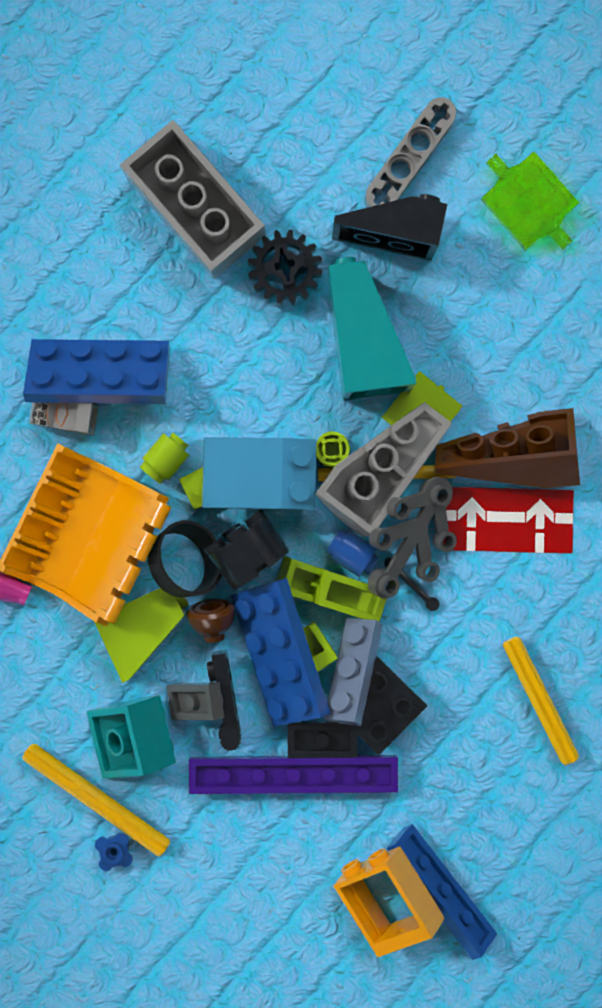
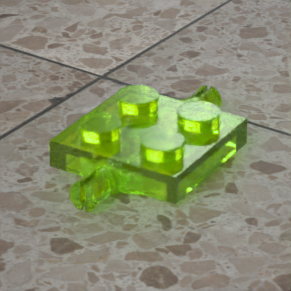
(529, 201)

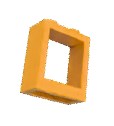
(368, 915)

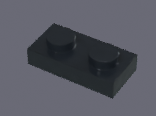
(321, 740)

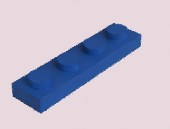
(458, 909)

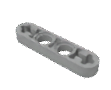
(410, 156)

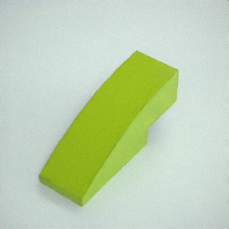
(331, 589)

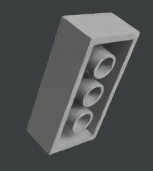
(193, 199)

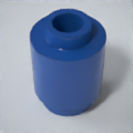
(352, 553)

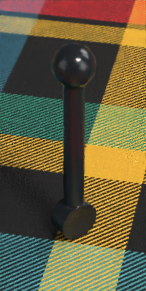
(430, 602)

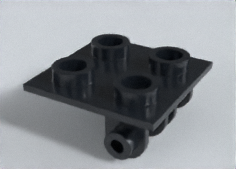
(387, 709)

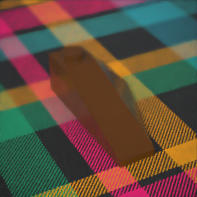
(525, 454)

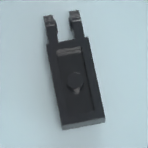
(220, 671)

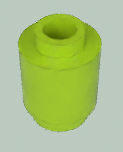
(164, 457)

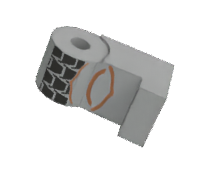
(65, 416)

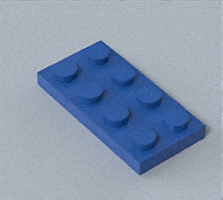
(97, 371)
(280, 653)

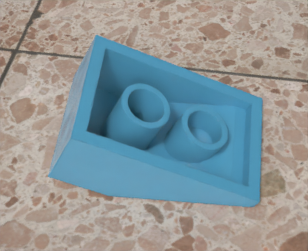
(259, 473)

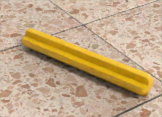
(540, 700)

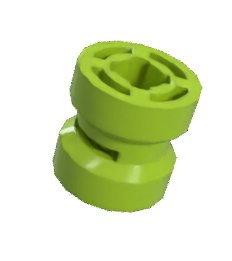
(331, 449)

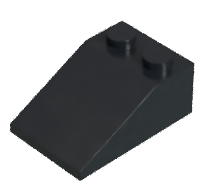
(400, 226)

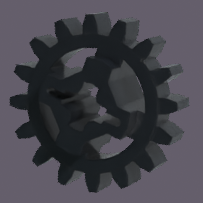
(298, 264)

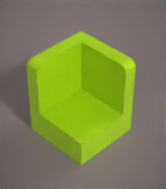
(319, 646)

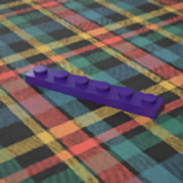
(292, 775)

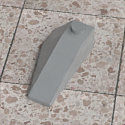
(381, 469)

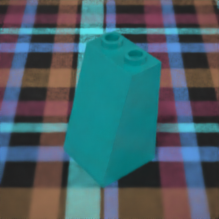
(365, 340)

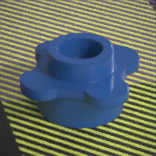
(118, 842)

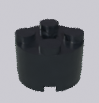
(247, 550)

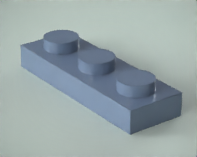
(353, 671)

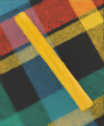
(96, 799)

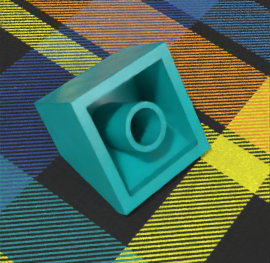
(131, 737)

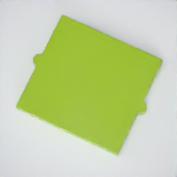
(423, 391)

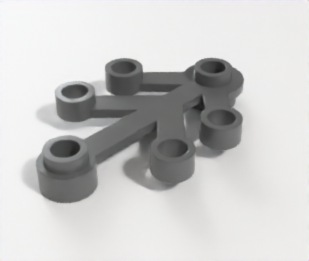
(414, 534)

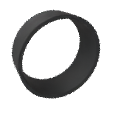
(201, 538)

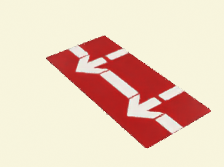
(511, 520)

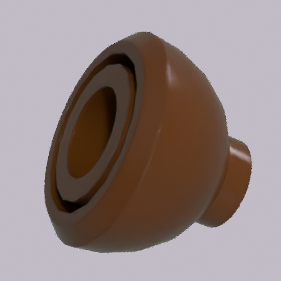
(211, 618)

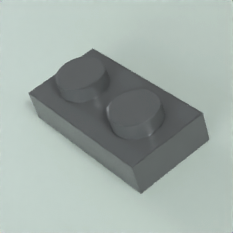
(195, 701)

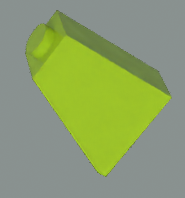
(141, 630)

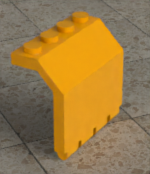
(85, 534)

